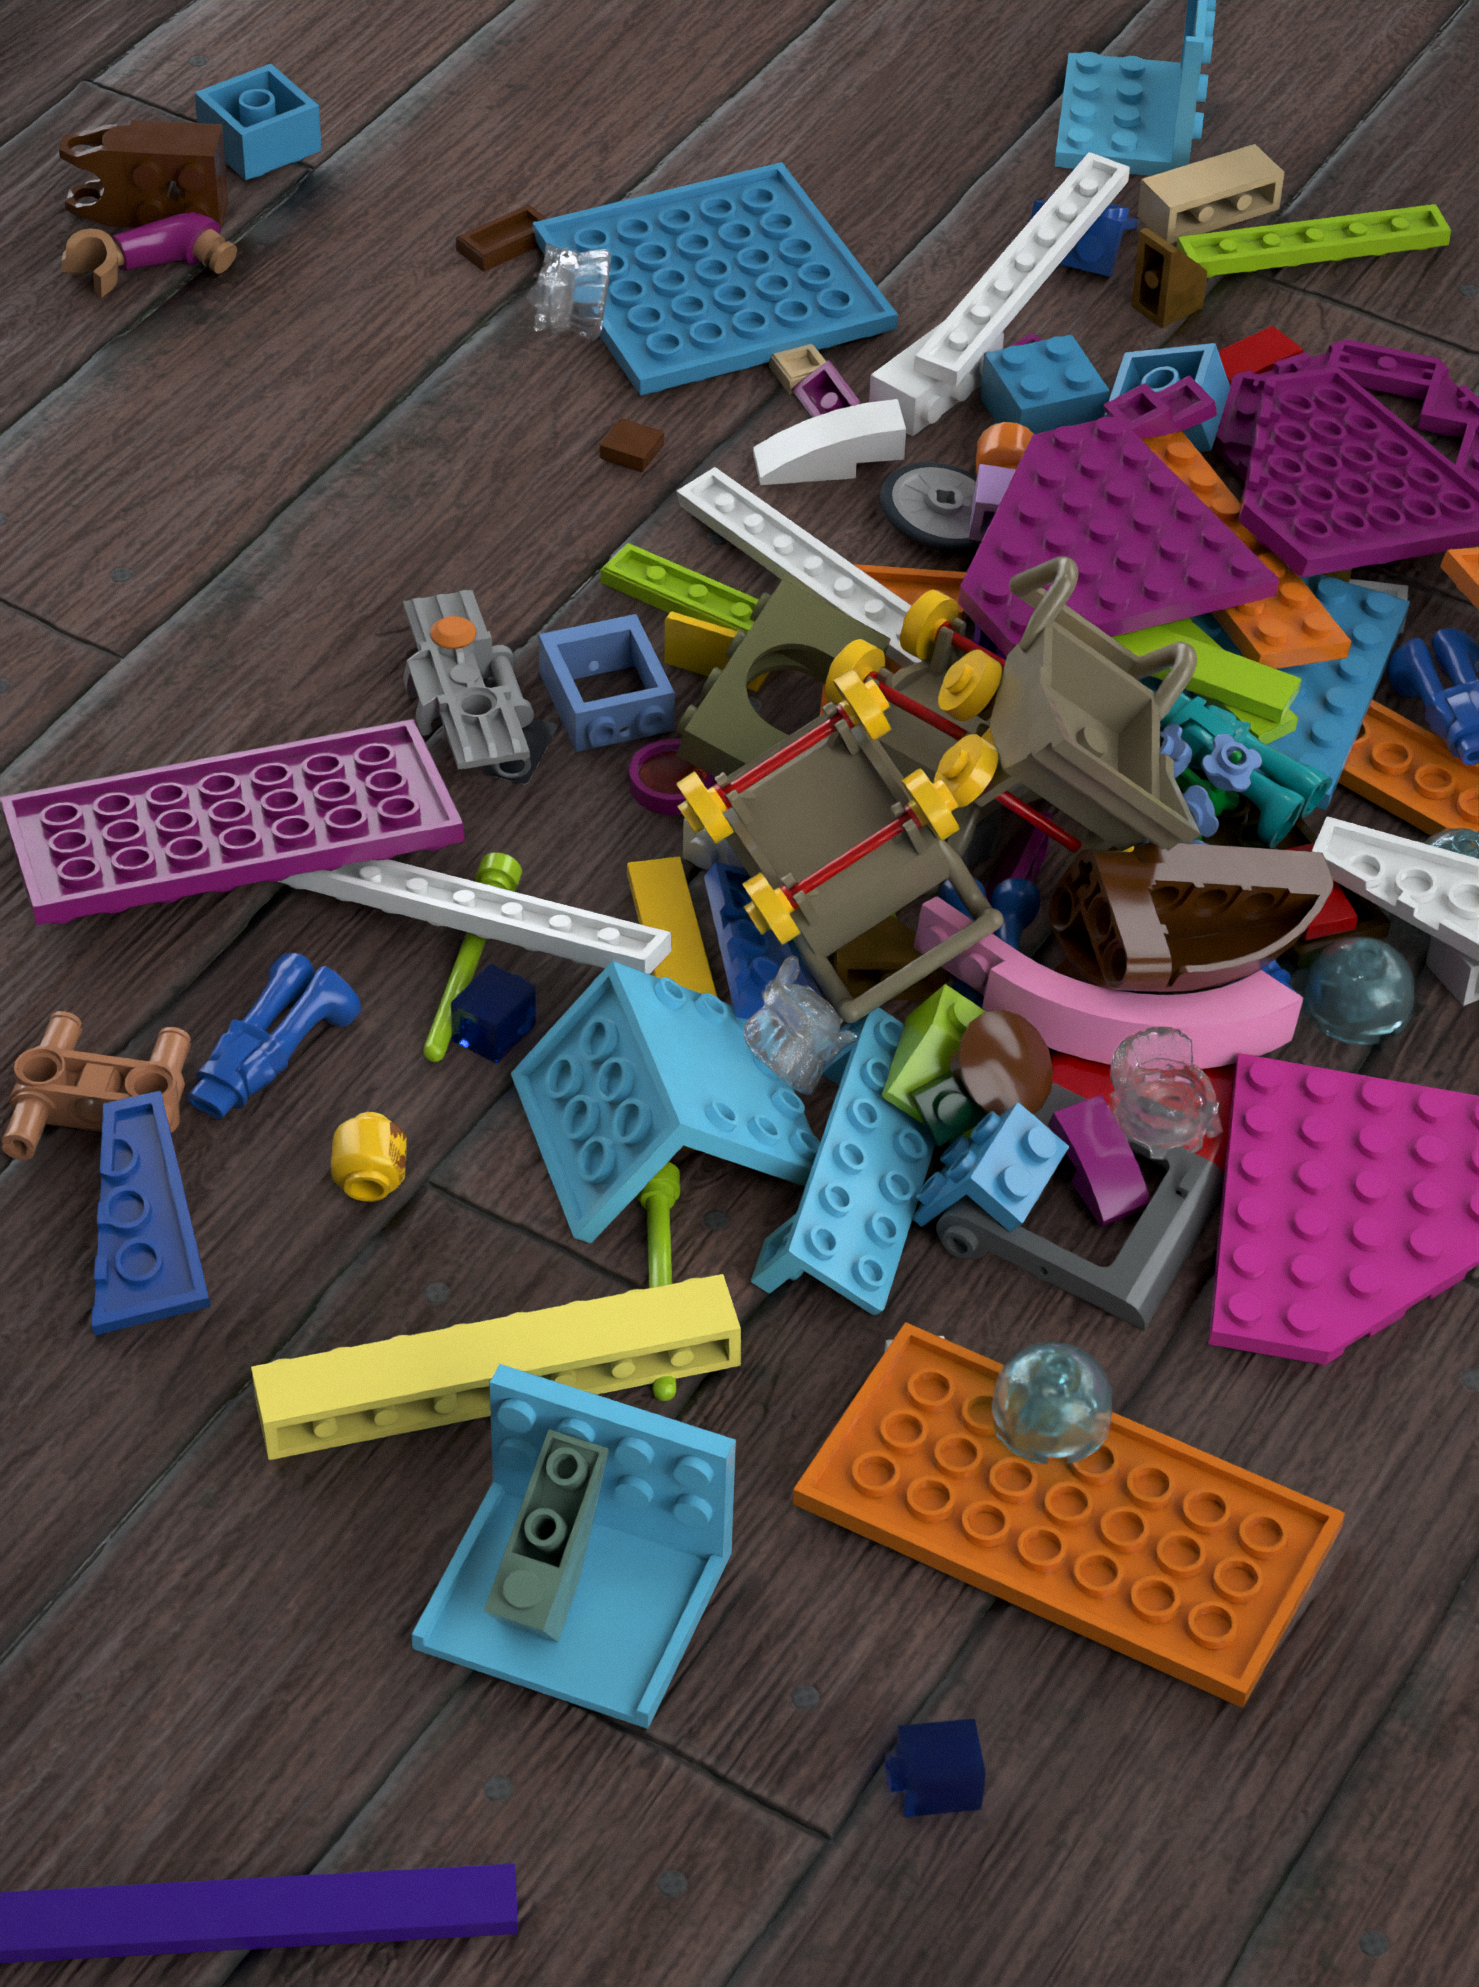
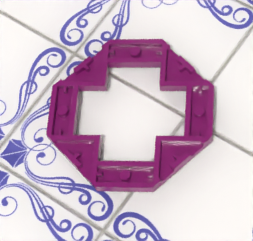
(1446, 407)

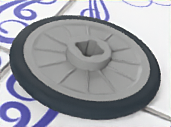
(931, 505)

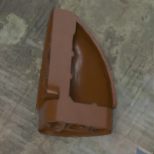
(1184, 913)

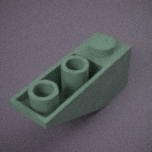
(549, 1537)

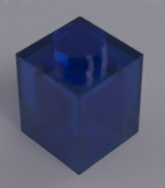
(493, 1013)
(937, 1768)

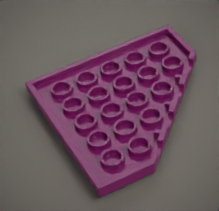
(1347, 480)
(1128, 523)

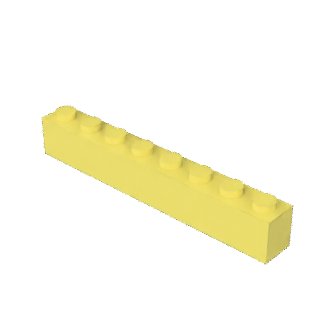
(448, 1371)

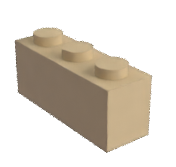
(1210, 193)

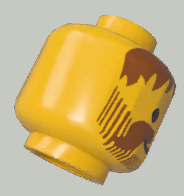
(368, 1156)

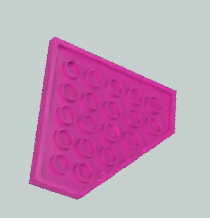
(1339, 1206)

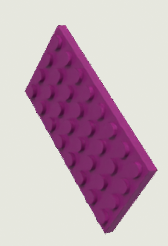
(228, 821)

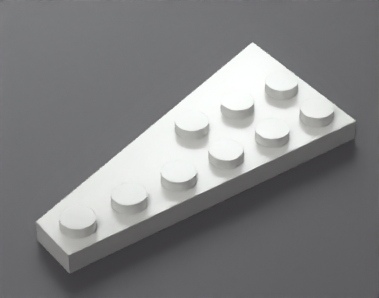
(1408, 878)

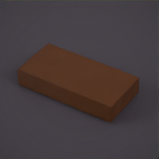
(500, 238)

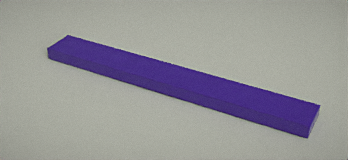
(257, 1913)

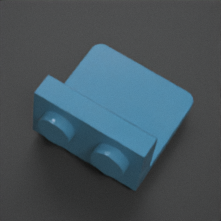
(997, 1167)

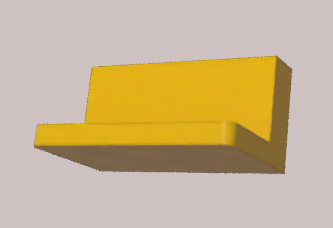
(699, 646)

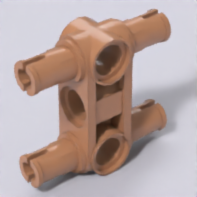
(71, 1086)

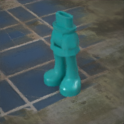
(1280, 805)

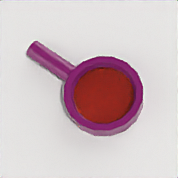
(655, 774)

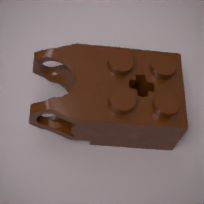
(148, 172)

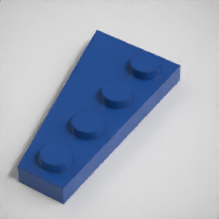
(747, 955)
(145, 1233)

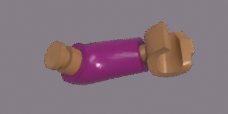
(168, 240)

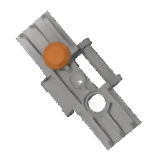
(448, 679)

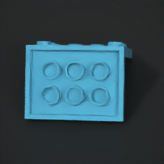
(1136, 106)
(640, 1076)
(647, 1563)

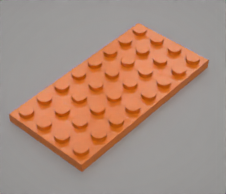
(1127, 1547)

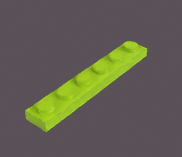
(1317, 240)

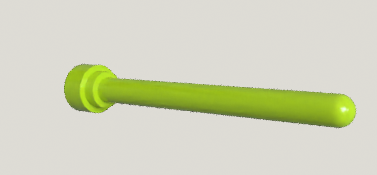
(497, 871)
(657, 1199)

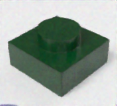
(946, 1108)

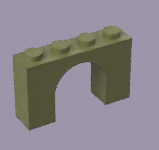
(788, 633)

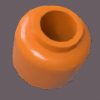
(1002, 445)

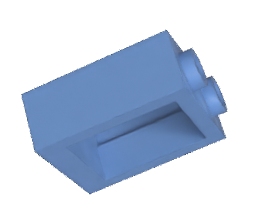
(599, 650)

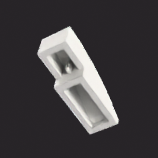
(832, 444)

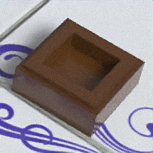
(631, 444)

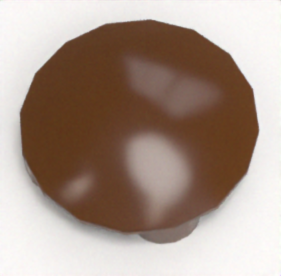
(1003, 1063)

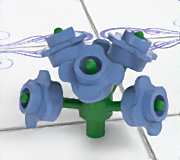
(1226, 771)

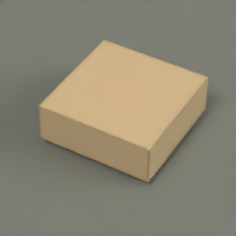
(795, 365)

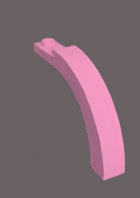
(1094, 1020)

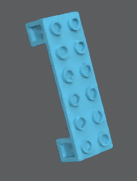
(860, 1181)

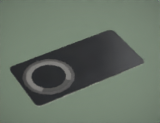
(538, 736)

